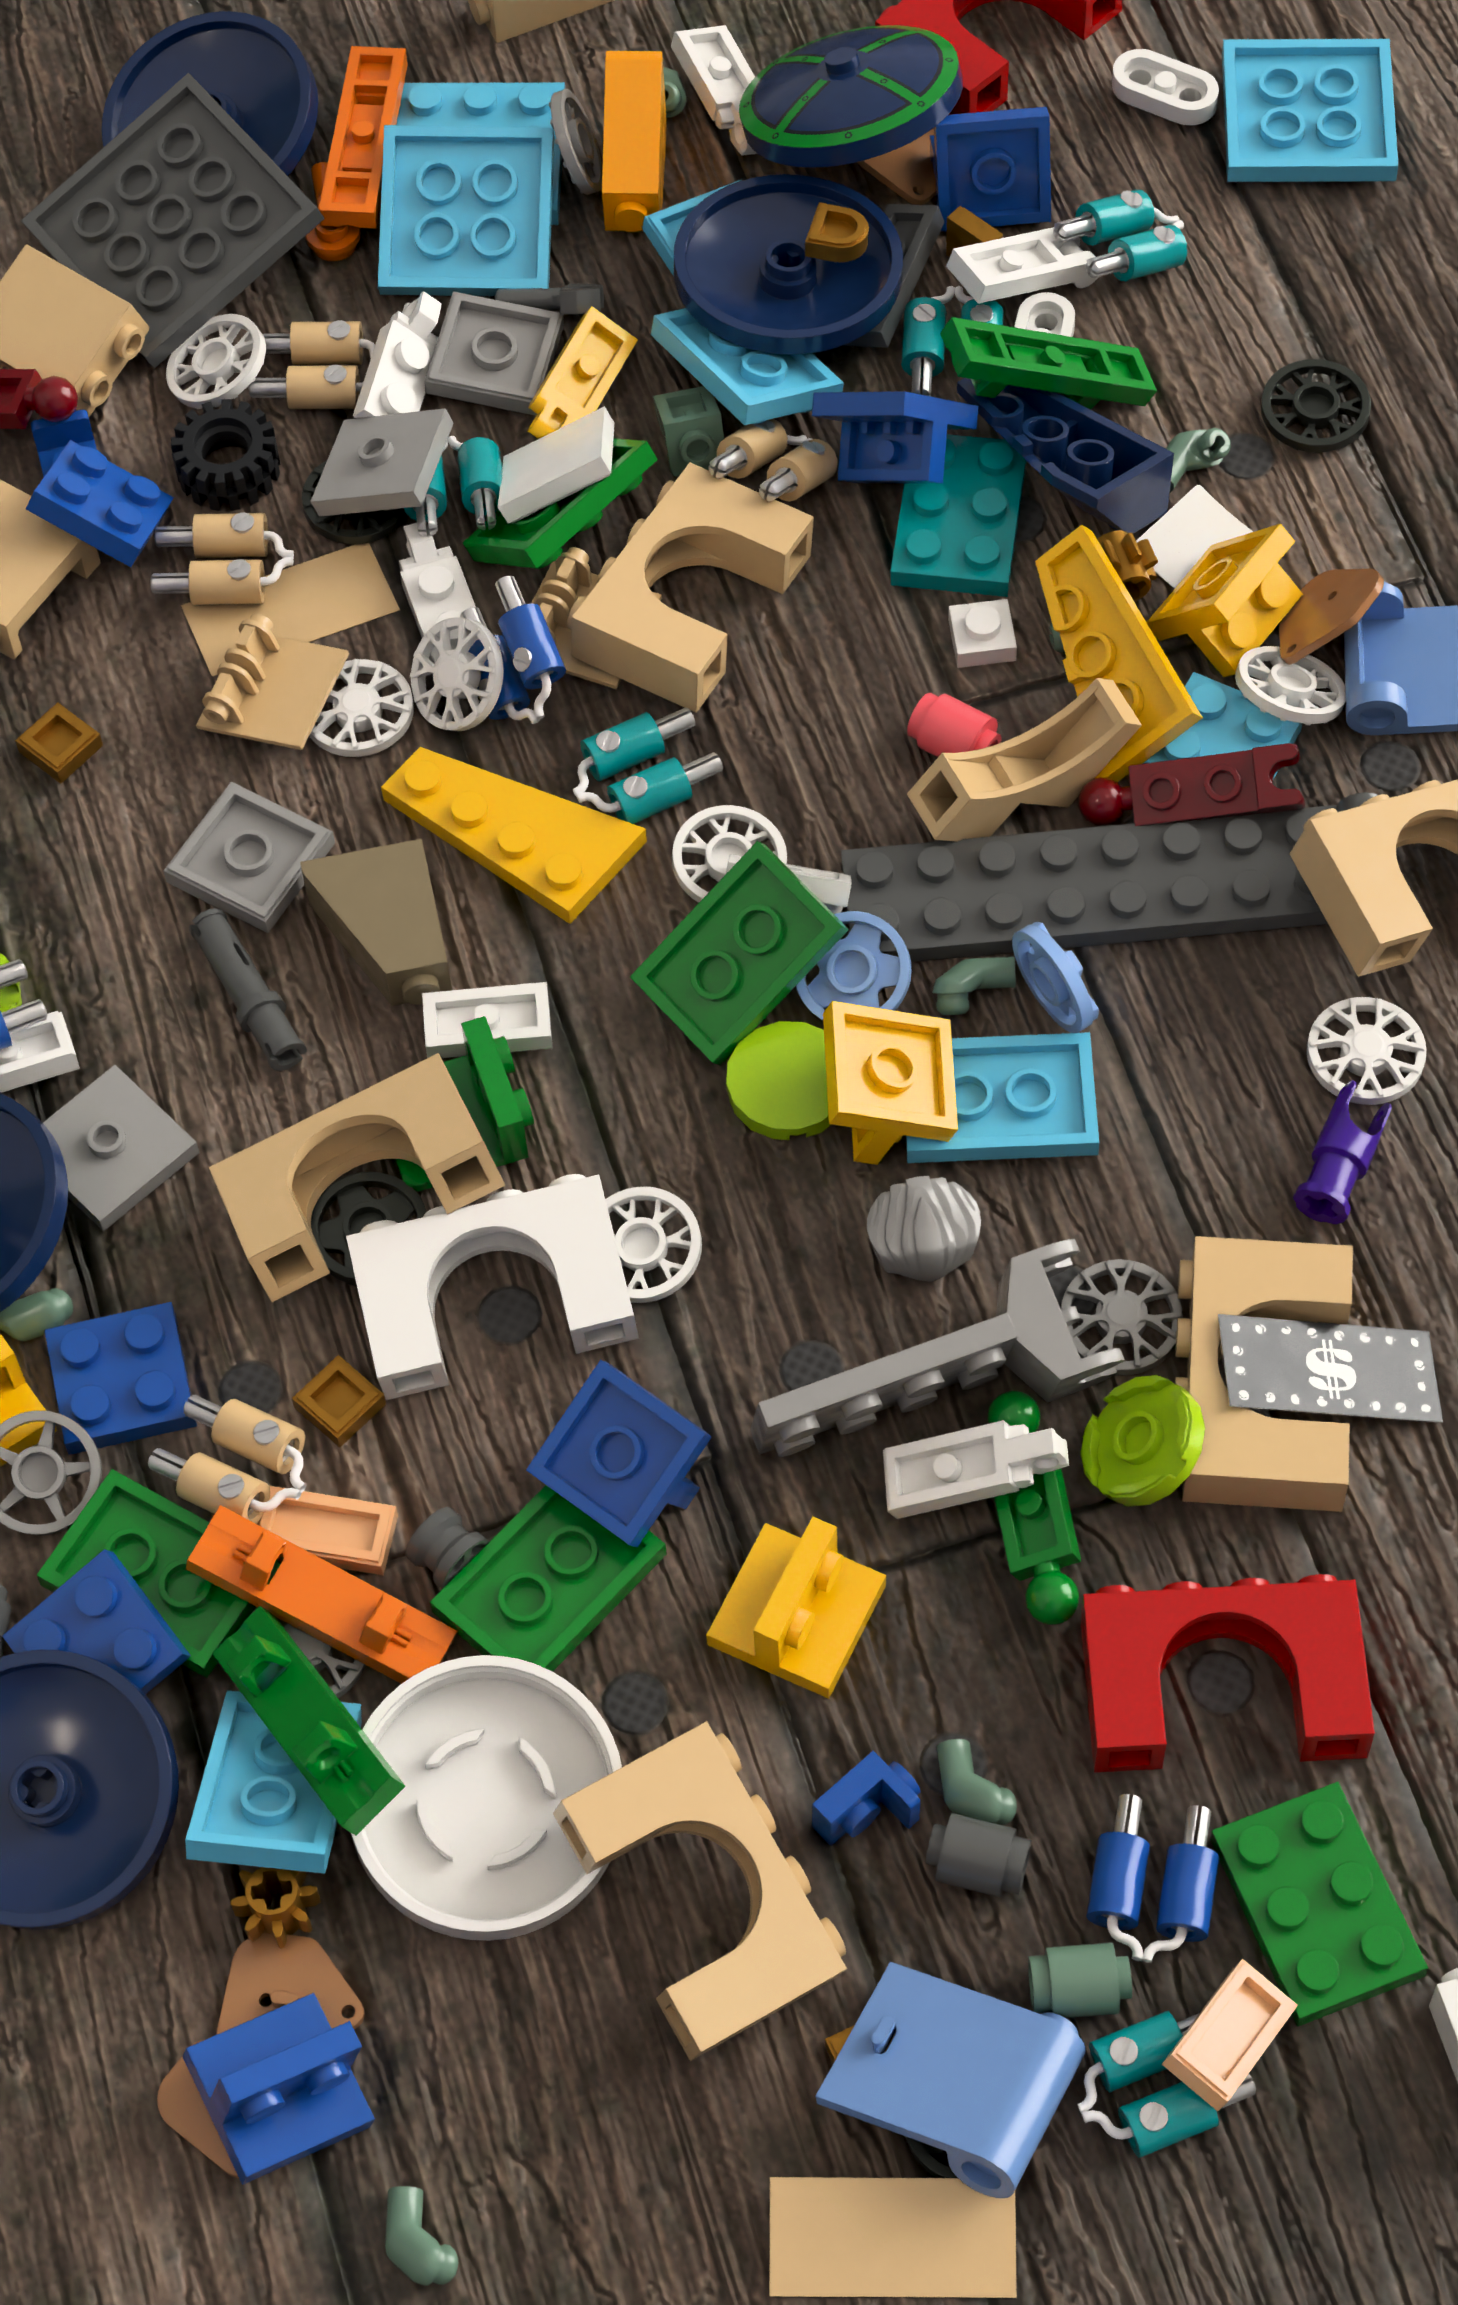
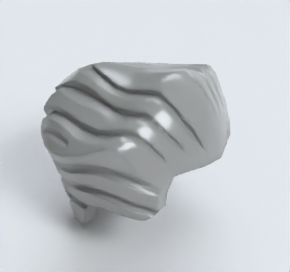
(924, 1228)

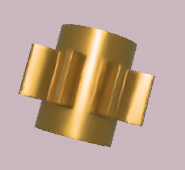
(1131, 561)
(293, 1904)

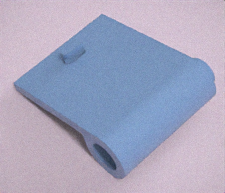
(1402, 668)
(956, 2074)

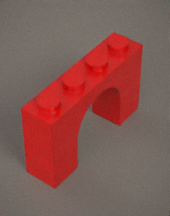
(981, 67)
(1303, 1626)

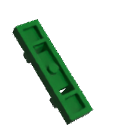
(1048, 362)
(309, 1721)

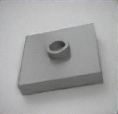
(493, 352)
(382, 462)
(248, 856)
(117, 1146)

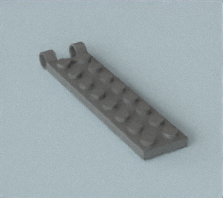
(1089, 884)

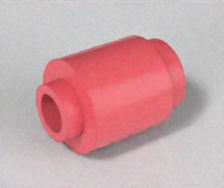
(951, 726)

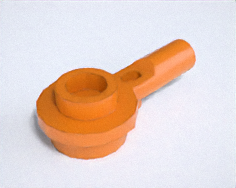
(330, 242)

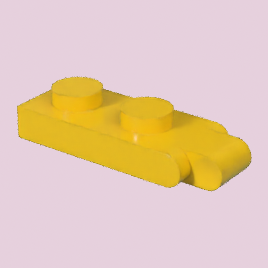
(581, 373)

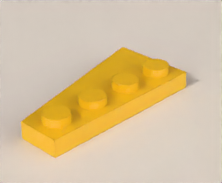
(1112, 641)
(521, 834)

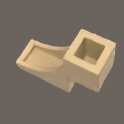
(1048, 765)

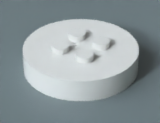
(483, 1767)

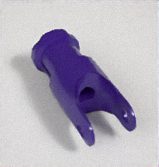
(1339, 1160)

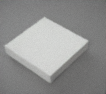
(556, 465)

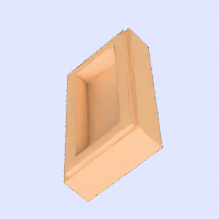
(336, 1529)
(1229, 2035)

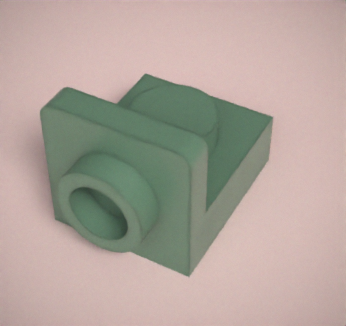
(689, 427)

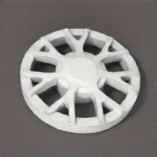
(216, 361)
(456, 674)
(1290, 686)
(360, 709)
(721, 845)
(1366, 1049)
(644, 1244)

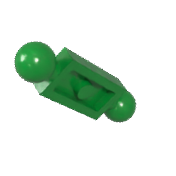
(1038, 1525)

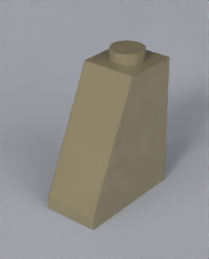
(383, 916)

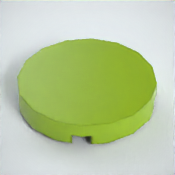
(780, 1080)
(1143, 1441)

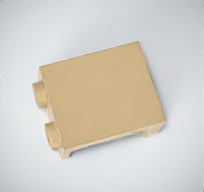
(66, 326)
(32, 563)

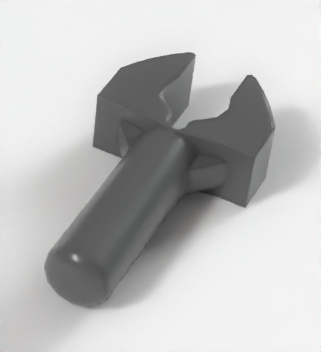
(567, 299)

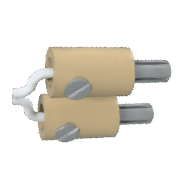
(317, 386)
(787, 476)
(222, 580)
(248, 1434)

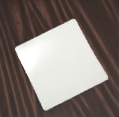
(1188, 532)

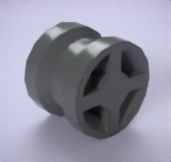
(444, 1545)

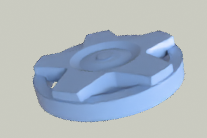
(857, 968)
(1054, 978)

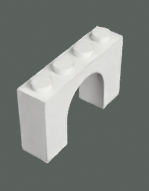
(407, 1262)

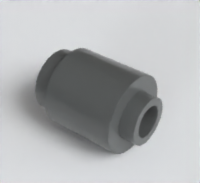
(978, 1855)

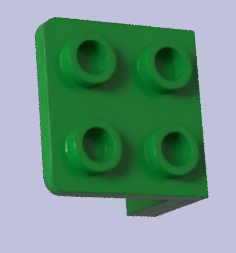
(488, 1098)

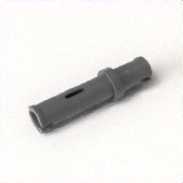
(257, 1006)

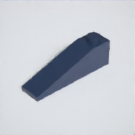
(1082, 454)

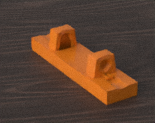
(355, 160)
(319, 1597)

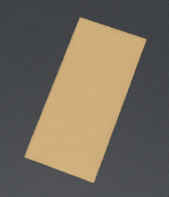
(302, 604)
(889, 2239)

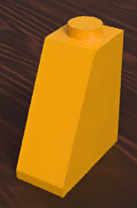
(633, 138)

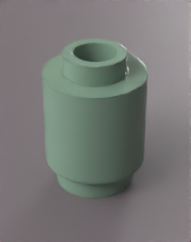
(1079, 1980)

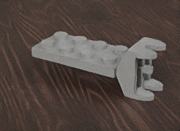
(1025, 1336)

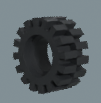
(225, 429)

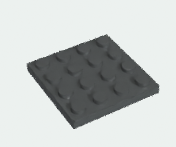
(175, 215)

